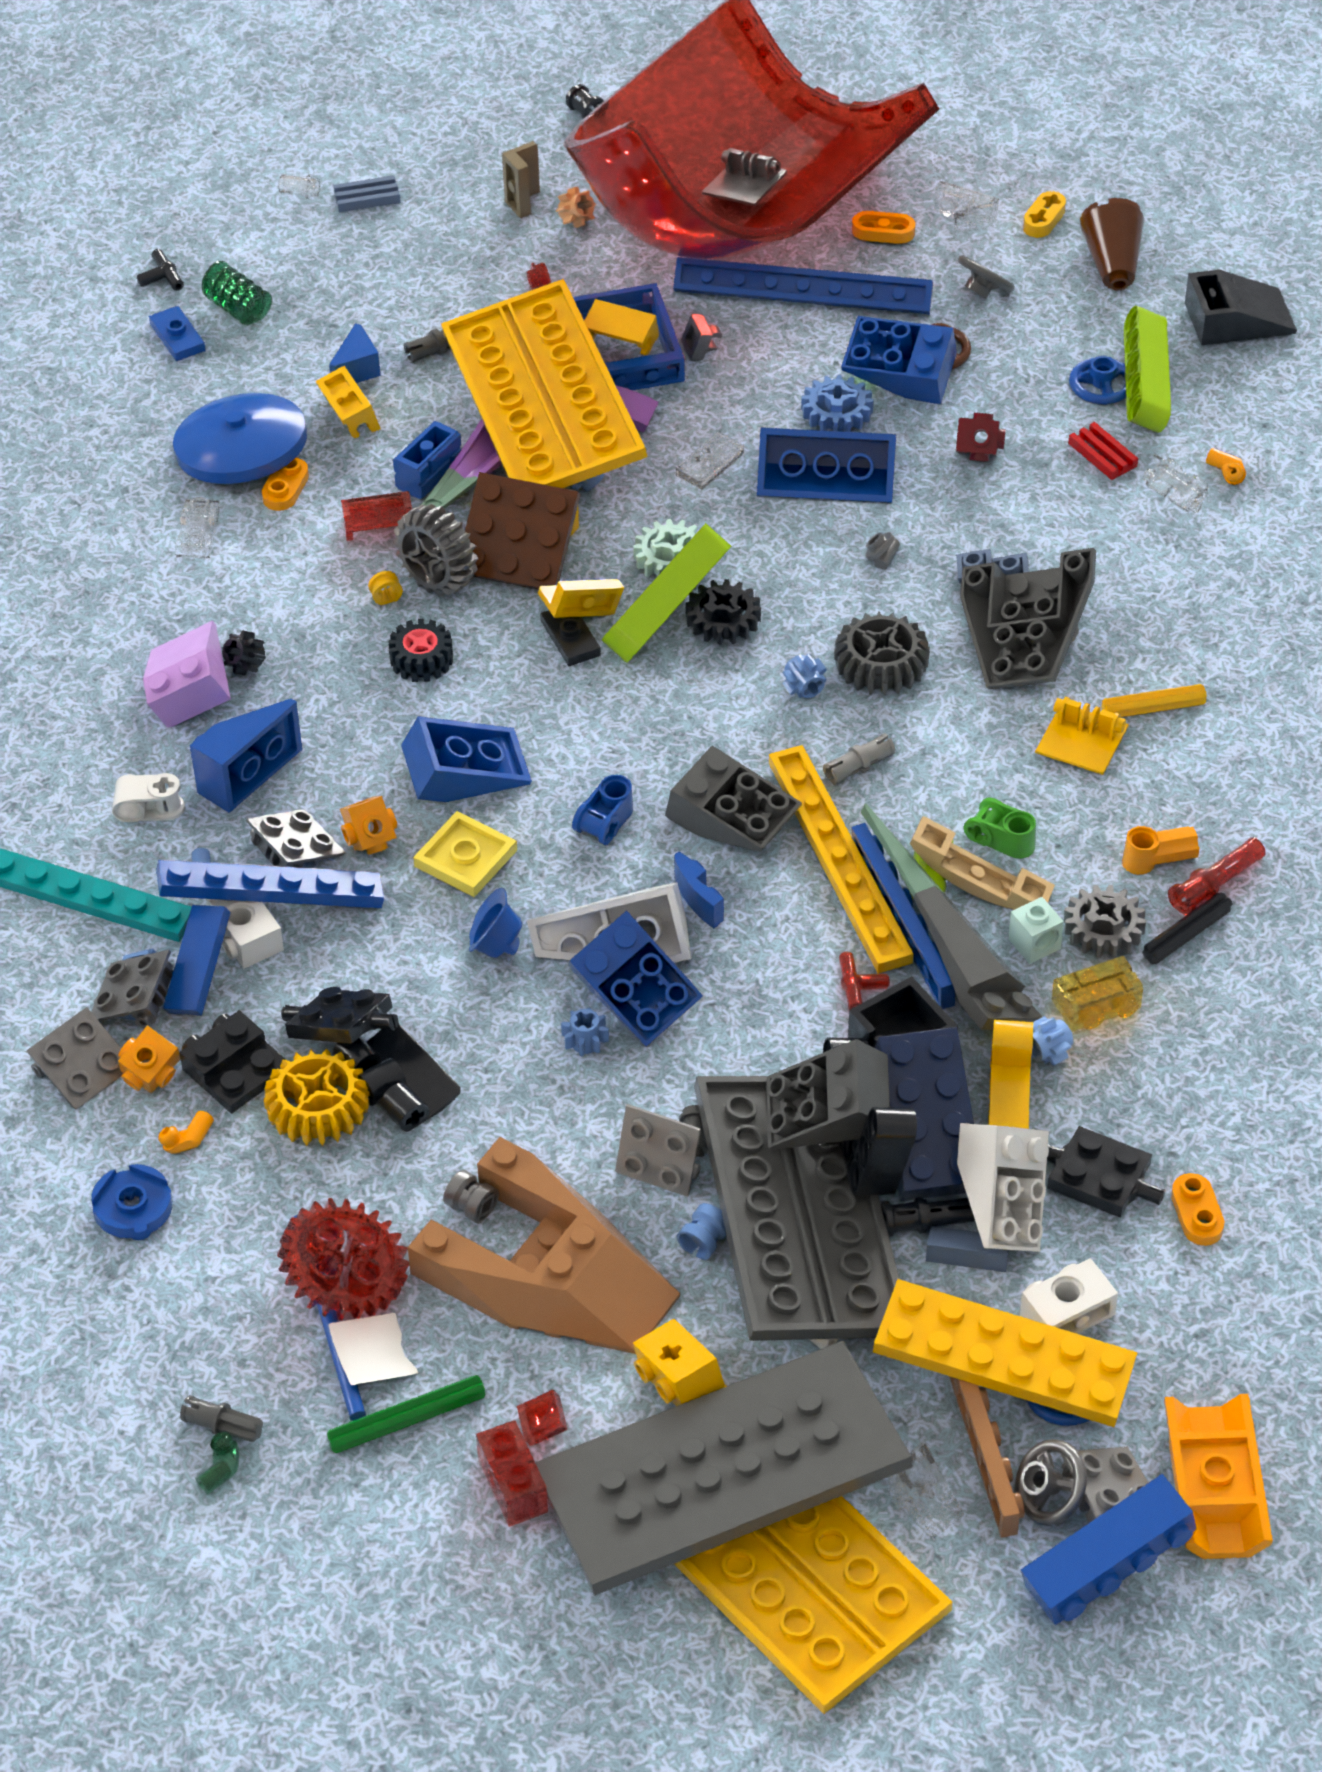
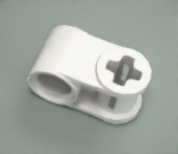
(145, 796)

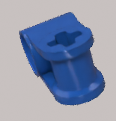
(605, 809)

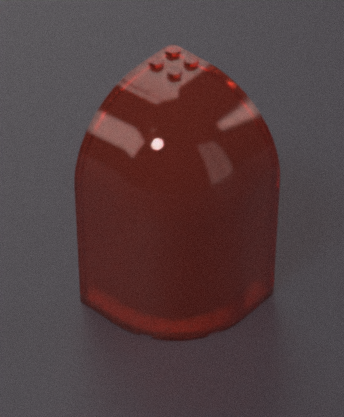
(723, 89)

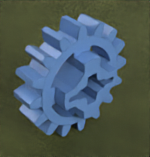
(837, 404)

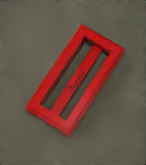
(1107, 448)

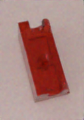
(374, 512)

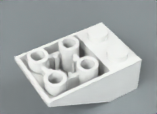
(1005, 1183)

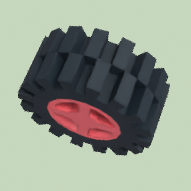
(420, 650)

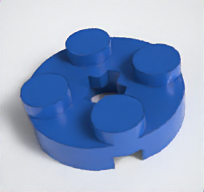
(136, 1220)

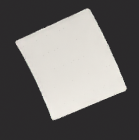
(371, 1348)

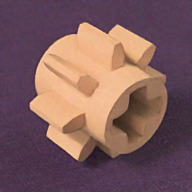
(576, 207)

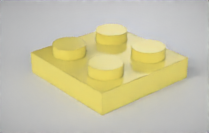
(465, 854)

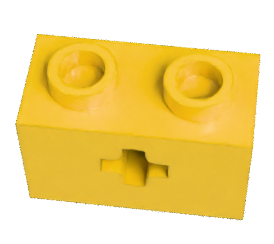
(676, 1364)

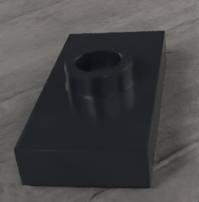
(571, 638)

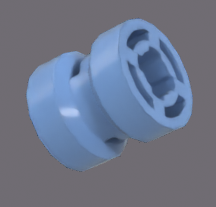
(703, 1231)

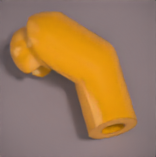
(1231, 466)
(187, 1139)

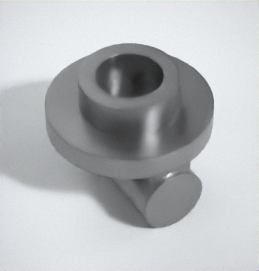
(882, 549)

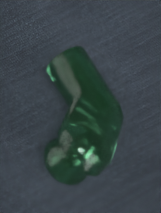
(224, 1463)

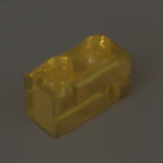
(1097, 994)

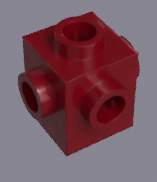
(970, 427)

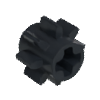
(243, 652)

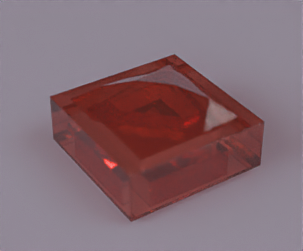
(542, 1417)

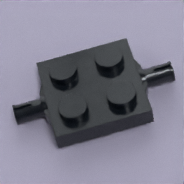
(339, 1015)
(1101, 1172)

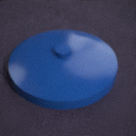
(240, 438)

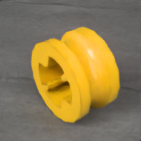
(383, 580)

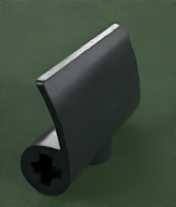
(401, 1076)

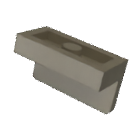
(521, 177)

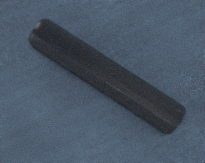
(1187, 928)

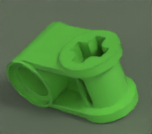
(1003, 829)

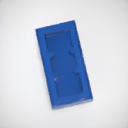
(177, 333)

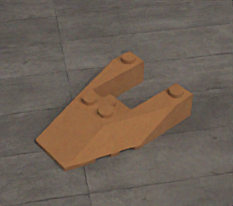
(569, 1275)

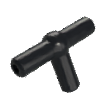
(165, 269)

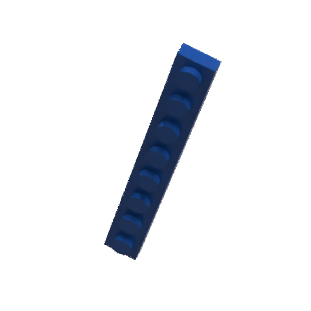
(803, 285)

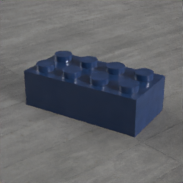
(931, 1078)

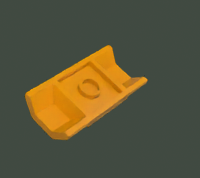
(1219, 1477)

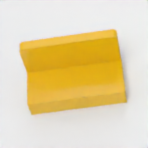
(582, 598)

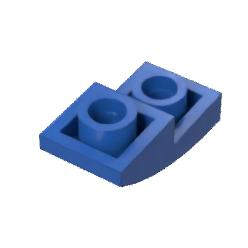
(693, 887)

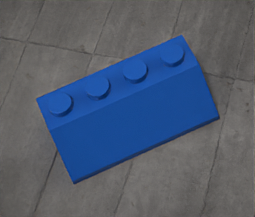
(826, 464)

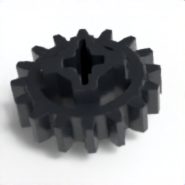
(723, 611)

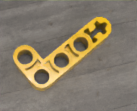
(1010, 1073)

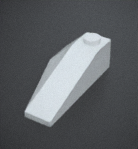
(655, 909)

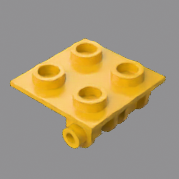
(1082, 736)

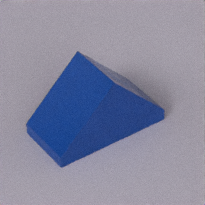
(357, 355)

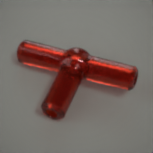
(853, 982)

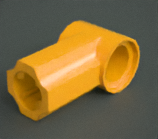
(1147, 847)

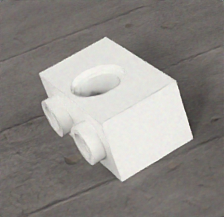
(250, 931)
(1082, 1284)

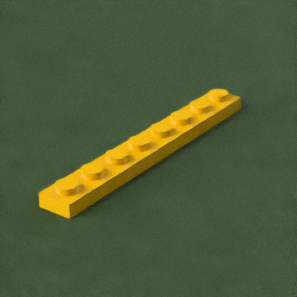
(841, 860)

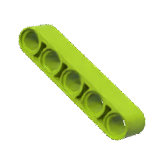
(1147, 369)
(666, 593)

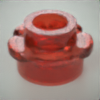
(538, 275)

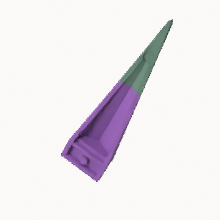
(475, 457)

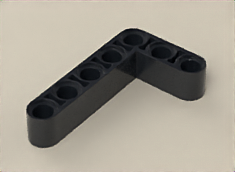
(882, 1152)

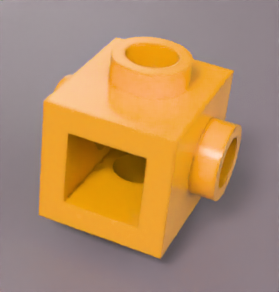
(357, 818)
(148, 1061)

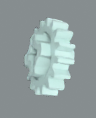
(660, 545)

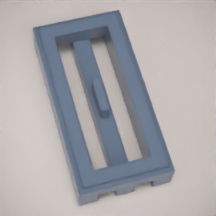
(366, 193)

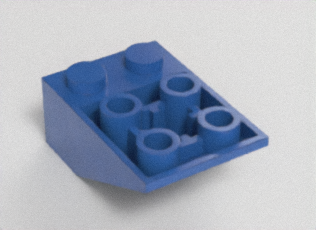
(902, 357)
(635, 979)

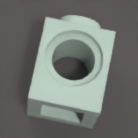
(1035, 930)

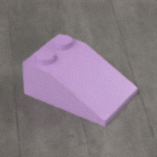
(186, 676)

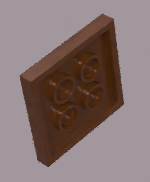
(520, 530)

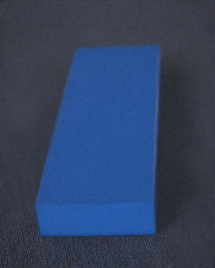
(196, 960)

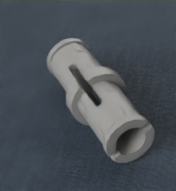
(859, 758)

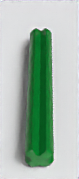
(405, 1414)

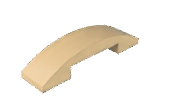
(973, 873)

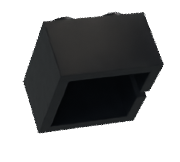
(897, 1011)

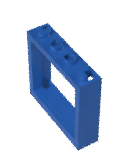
(645, 370)

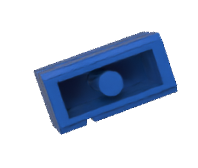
(426, 459)

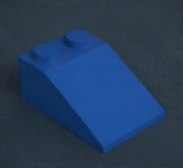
(245, 752)
(462, 759)

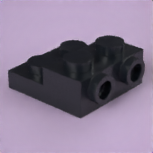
(230, 1060)

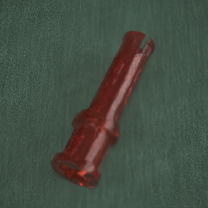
(1194, 889)

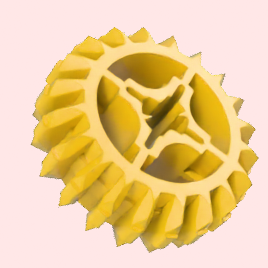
(321, 1108)

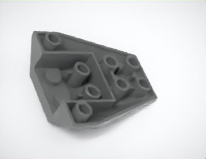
(1026, 618)

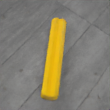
(1156, 700)

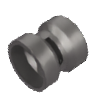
(470, 1196)

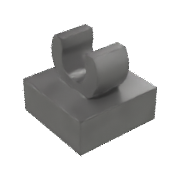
(698, 337)

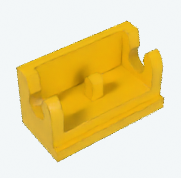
(623, 324)
(348, 401)

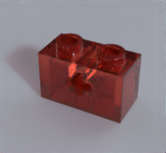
(512, 1473)

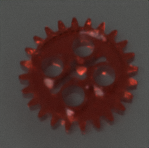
(378, 1262)

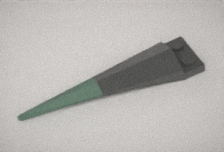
(979, 976)

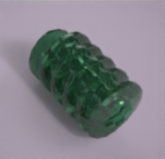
(235, 293)

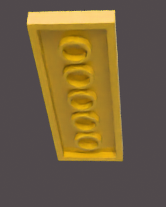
(1005, 1352)

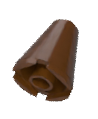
(1114, 239)

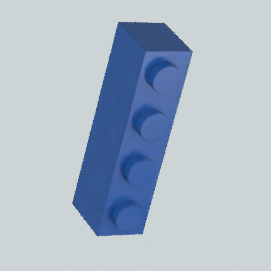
(1109, 1550)

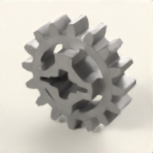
(1104, 921)

